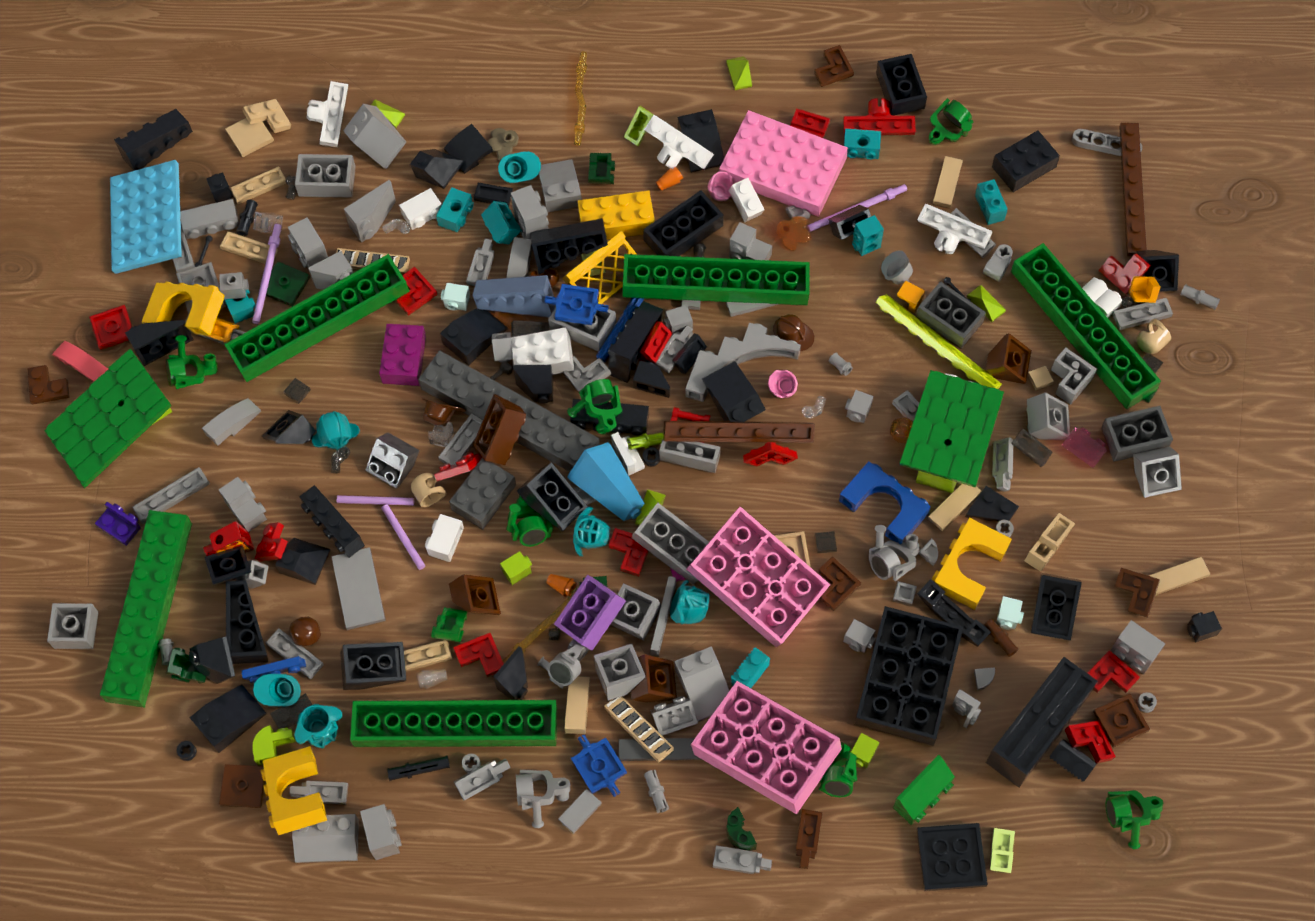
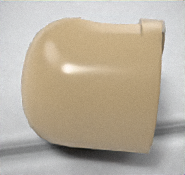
(1153, 341)
(425, 485)

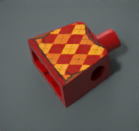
(228, 538)

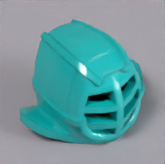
(334, 431)
(593, 532)
(689, 604)
(319, 727)

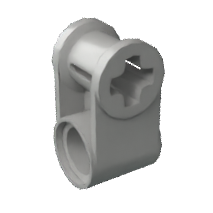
(998, 264)

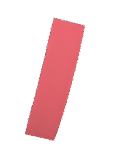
(79, 360)

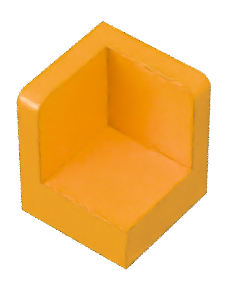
(1144, 289)
(912, 295)

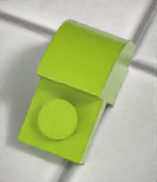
(266, 741)

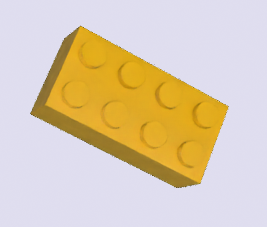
(619, 212)

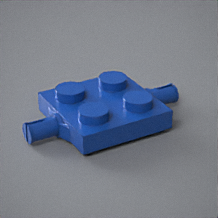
(576, 304)
(598, 765)

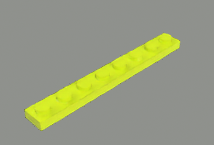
(934, 340)

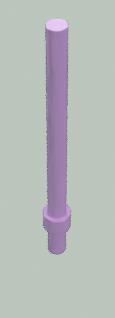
(888, 194)
(273, 243)

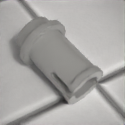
(843, 366)
(166, 648)

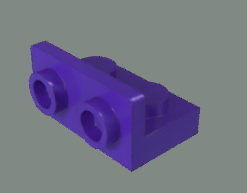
(118, 524)

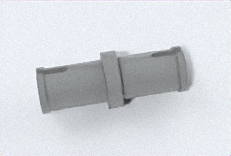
(1200, 297)
(656, 791)

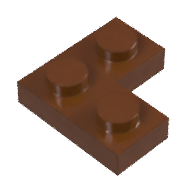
(838, 67)
(42, 389)
(841, 581)
(1143, 590)

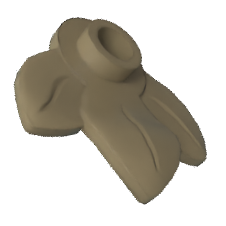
(501, 144)

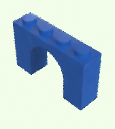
(873, 480)

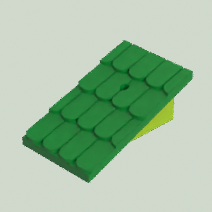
(108, 418)
(951, 431)

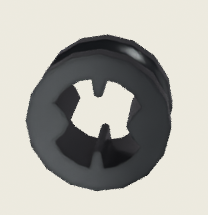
(651, 463)
(186, 744)

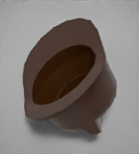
(792, 328)
(439, 413)

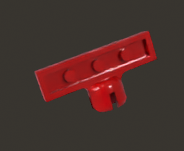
(881, 120)

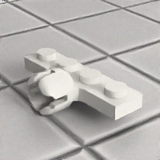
(329, 113)
(677, 145)
(953, 229)

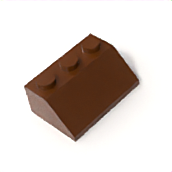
(499, 430)

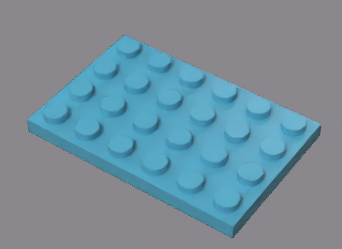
(145, 217)

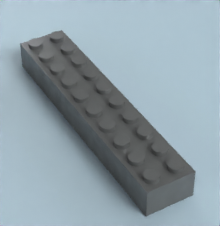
(472, 391)

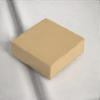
(1040, 377)

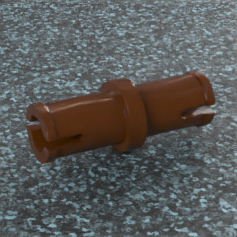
(1001, 637)

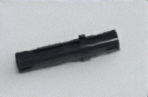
(397, 772)

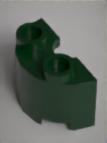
(600, 168)
(182, 668)
(736, 835)

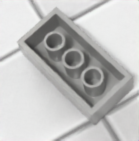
(670, 540)

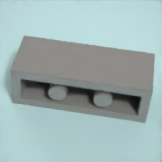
(209, 219)
(691, 454)

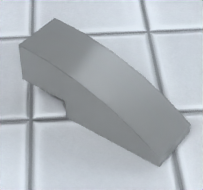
(520, 258)
(231, 421)

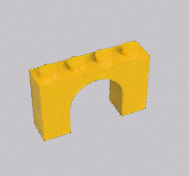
(169, 296)
(972, 537)
(291, 813)

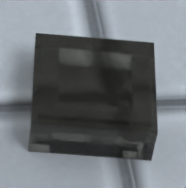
(297, 390)
(825, 542)

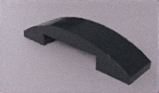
(949, 612)

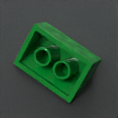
(924, 791)

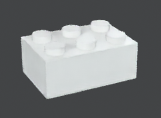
(544, 348)

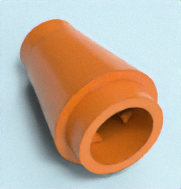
(669, 179)
(561, 584)

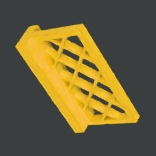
(597, 257)

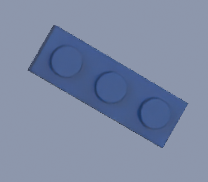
(288, 665)

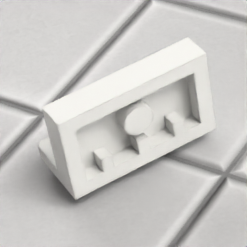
(629, 458)

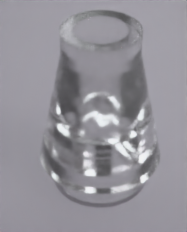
(430, 678)

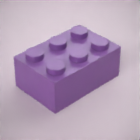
(589, 612)

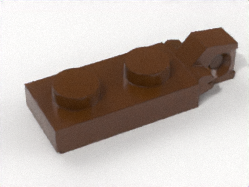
(808, 836)

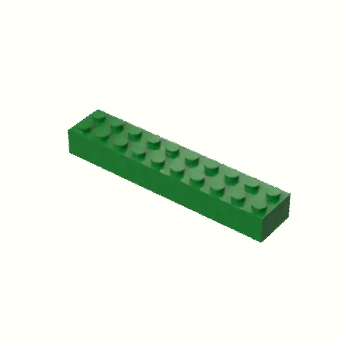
(716, 279)
(317, 317)
(1085, 326)
(146, 609)
(454, 723)

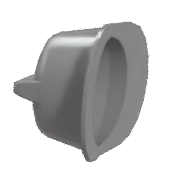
(897, 267)

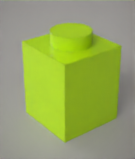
(516, 567)
(864, 750)

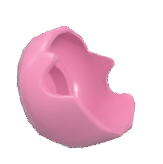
(719, 186)
(782, 383)

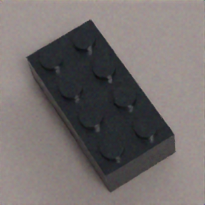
(684, 226)

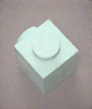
(455, 296)
(1009, 613)

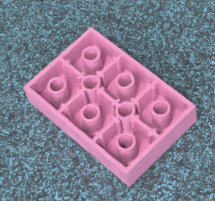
(784, 162)
(758, 577)
(766, 747)

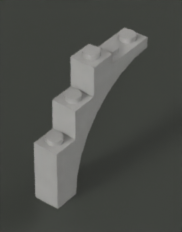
(754, 345)

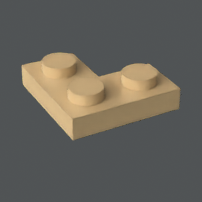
(268, 111)

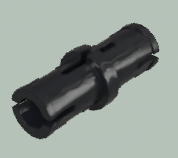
(247, 217)

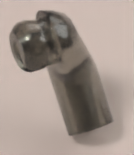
(1127, 301)
(338, 457)

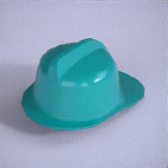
(519, 167)
(277, 690)

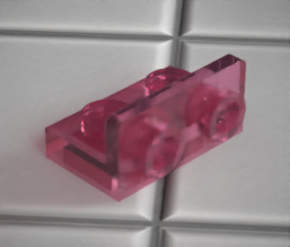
(1085, 447)

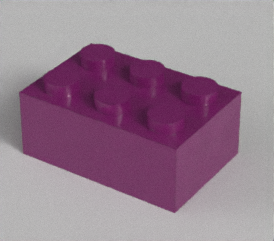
(402, 354)

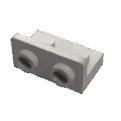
(966, 705)
(674, 715)

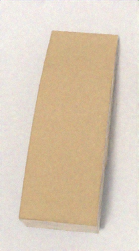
(1049, 542)
(577, 706)

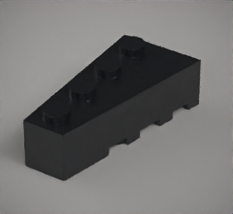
(153, 139)
(567, 242)
(626, 350)
(242, 625)

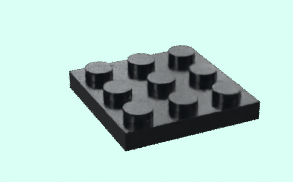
(951, 857)

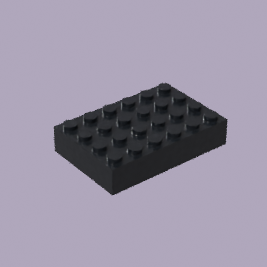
(909, 676)

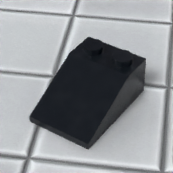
(703, 130)
(471, 334)
(156, 339)
(733, 394)
(552, 497)
(1056, 606)
(372, 665)
(228, 717)

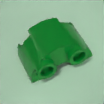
(450, 625)

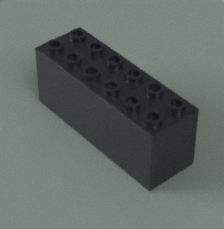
(1041, 722)

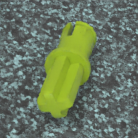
(644, 440)

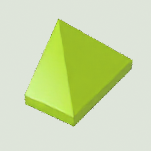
(739, 72)
(393, 115)
(636, 128)
(986, 302)
(651, 499)

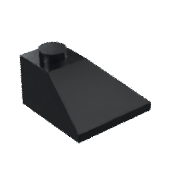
(435, 167)
(1163, 267)
(535, 381)
(290, 429)
(302, 560)
(227, 565)
(213, 660)
(512, 676)

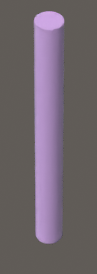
(375, 500)
(403, 537)

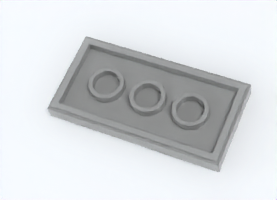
(358, 589)

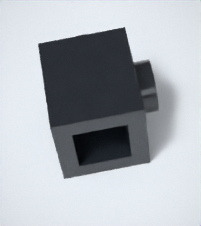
(219, 187)
(1203, 626)

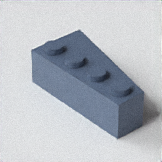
(515, 295)

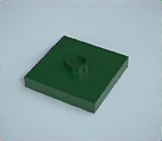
(286, 283)

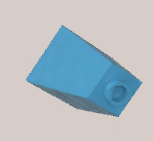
(607, 481)

